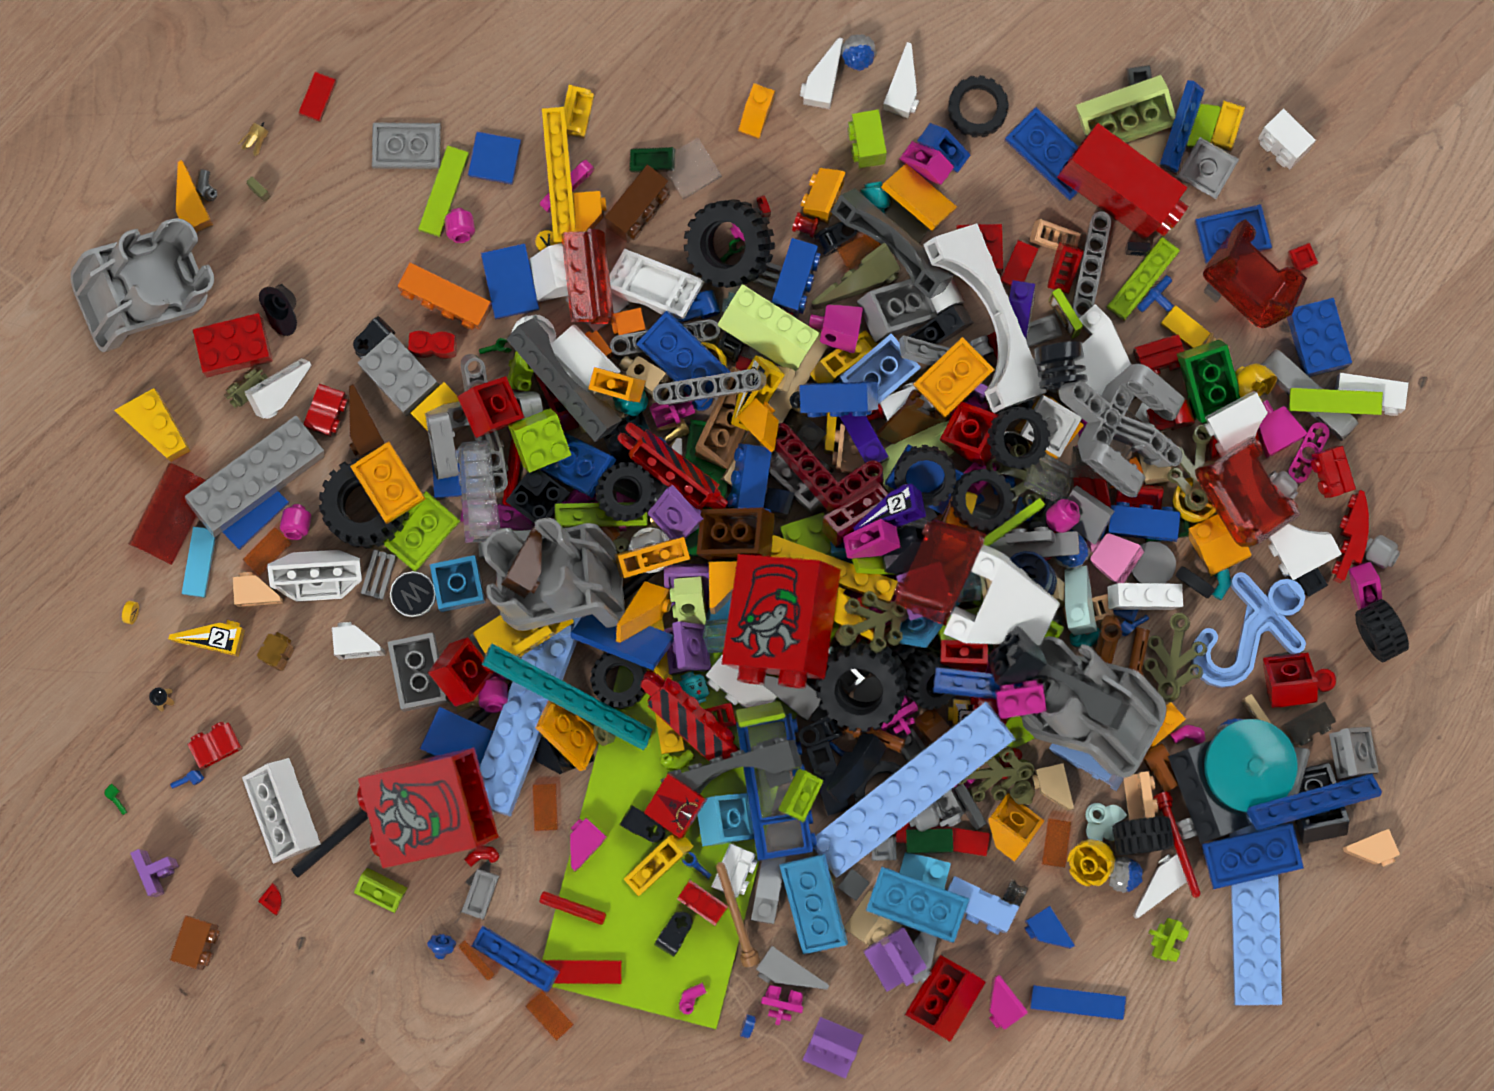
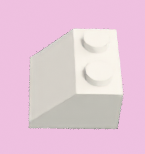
(549, 273)
(353, 643)

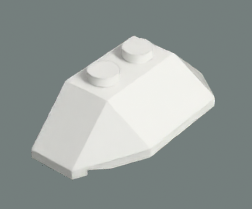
(315, 575)

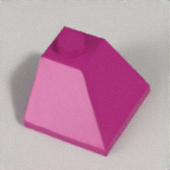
(1004, 1005)

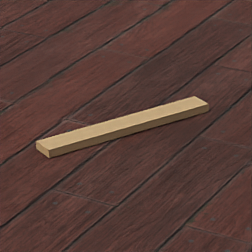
(781, 400)

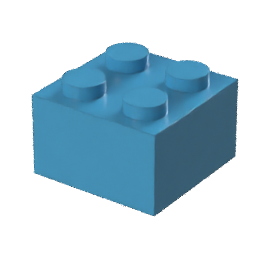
(457, 583)

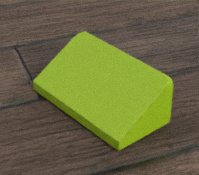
(1204, 124)
(759, 714)
(800, 795)
(380, 890)

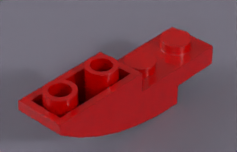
(1356, 529)

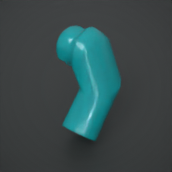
(1224, 584)
(1084, 639)

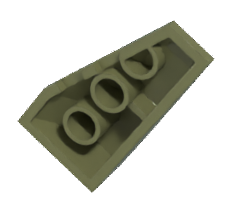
(873, 272)

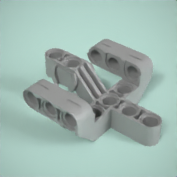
(1108, 421)
(441, 422)

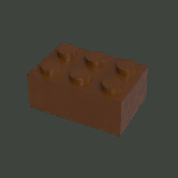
(638, 204)
(735, 532)

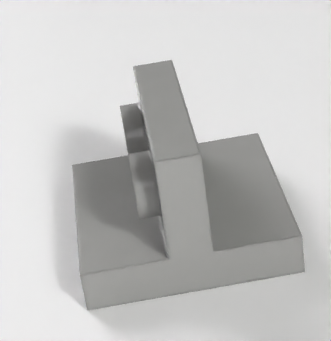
(1353, 752)

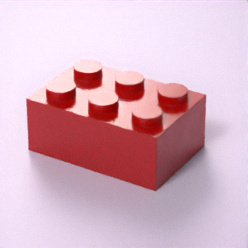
(232, 345)

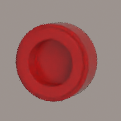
(1326, 680)

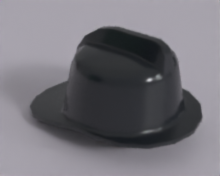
(279, 307)

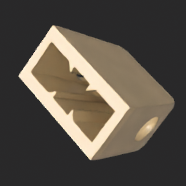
(646, 371)

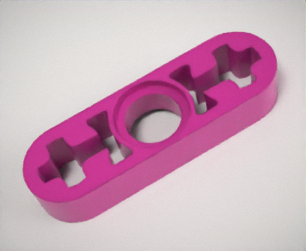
(578, 176)
(1320, 441)

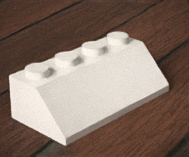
(281, 810)

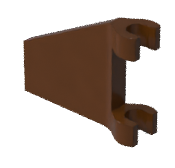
(910, 420)

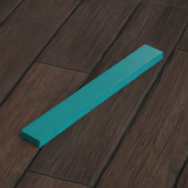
(567, 696)

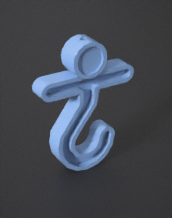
(1261, 615)

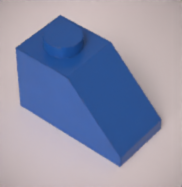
(943, 141)
(1047, 929)

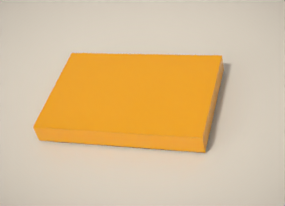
(919, 197)
(953, 377)
(387, 482)
(568, 734)

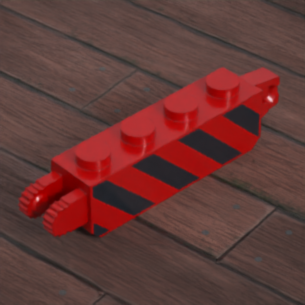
(672, 468)
(688, 717)

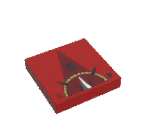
(675, 806)

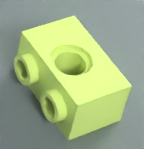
(688, 600)

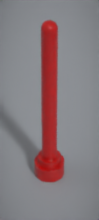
(1164, 804)

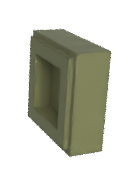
(258, 189)

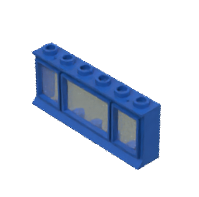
(774, 831)

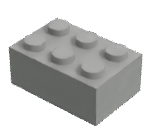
(398, 374)
(410, 663)

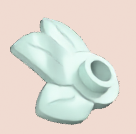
(1102, 827)

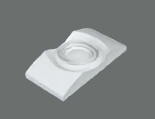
(654, 284)

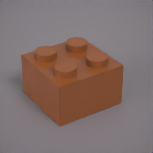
(195, 943)

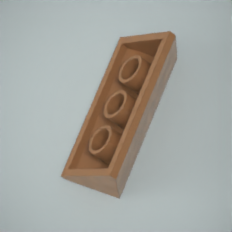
(719, 436)

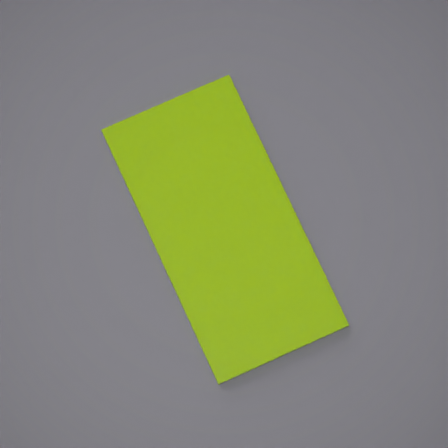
(650, 976)

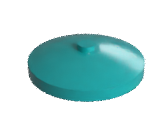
(1250, 764)

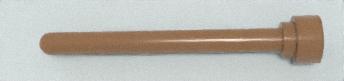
(749, 956)

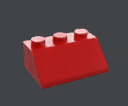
(945, 998)

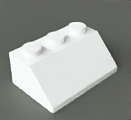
(579, 357)

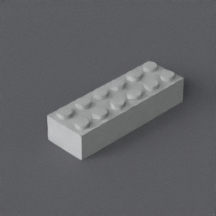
(254, 476)

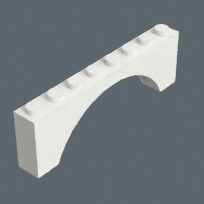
(968, 257)
(1296, 548)

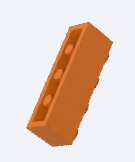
(444, 296)

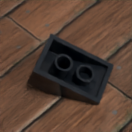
(1325, 824)

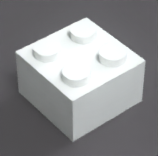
(1286, 139)

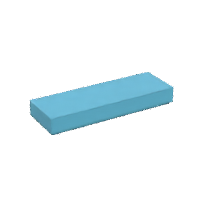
(198, 563)

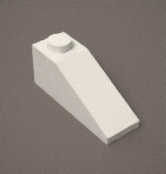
(822, 79)
(903, 91)
(275, 391)
(1164, 881)

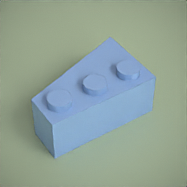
(1086, 763)
(984, 906)

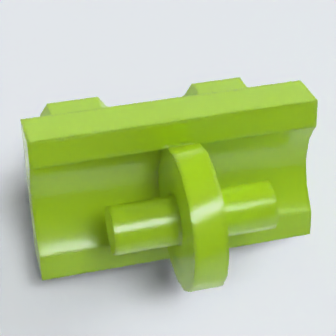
(520, 373)
(1165, 938)

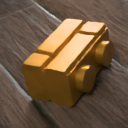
(276, 651)

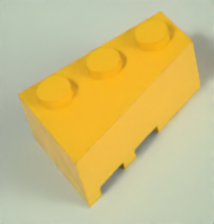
(154, 422)

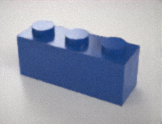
(749, 476)
(1144, 522)

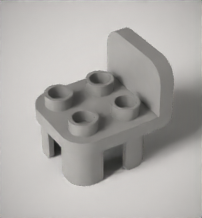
(140, 282)
(575, 576)
(1069, 723)

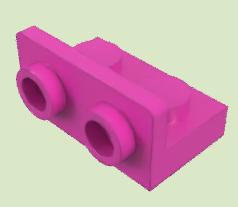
(1020, 700)

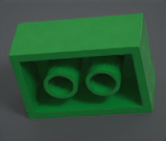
(1208, 378)

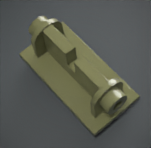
(237, 390)

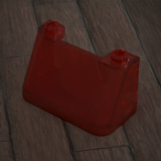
(1251, 280)
(1245, 494)
(939, 570)

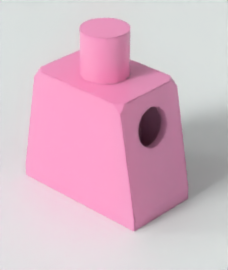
(1115, 557)

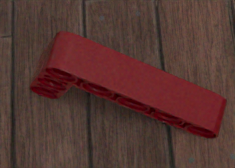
(819, 474)

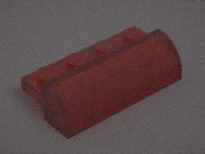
(588, 277)
(167, 515)

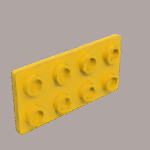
(514, 640)

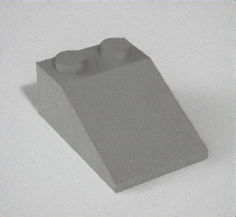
(895, 309)

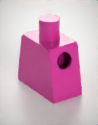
(838, 326)
(1278, 430)

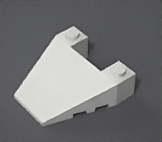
(1102, 351)
(1009, 603)

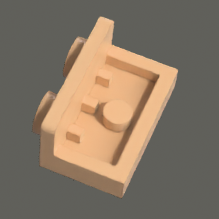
(848, 456)
(1139, 796)

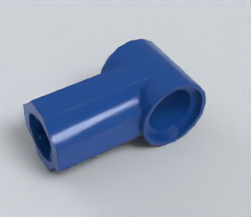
(704, 306)

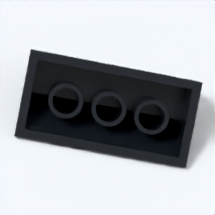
(1207, 812)

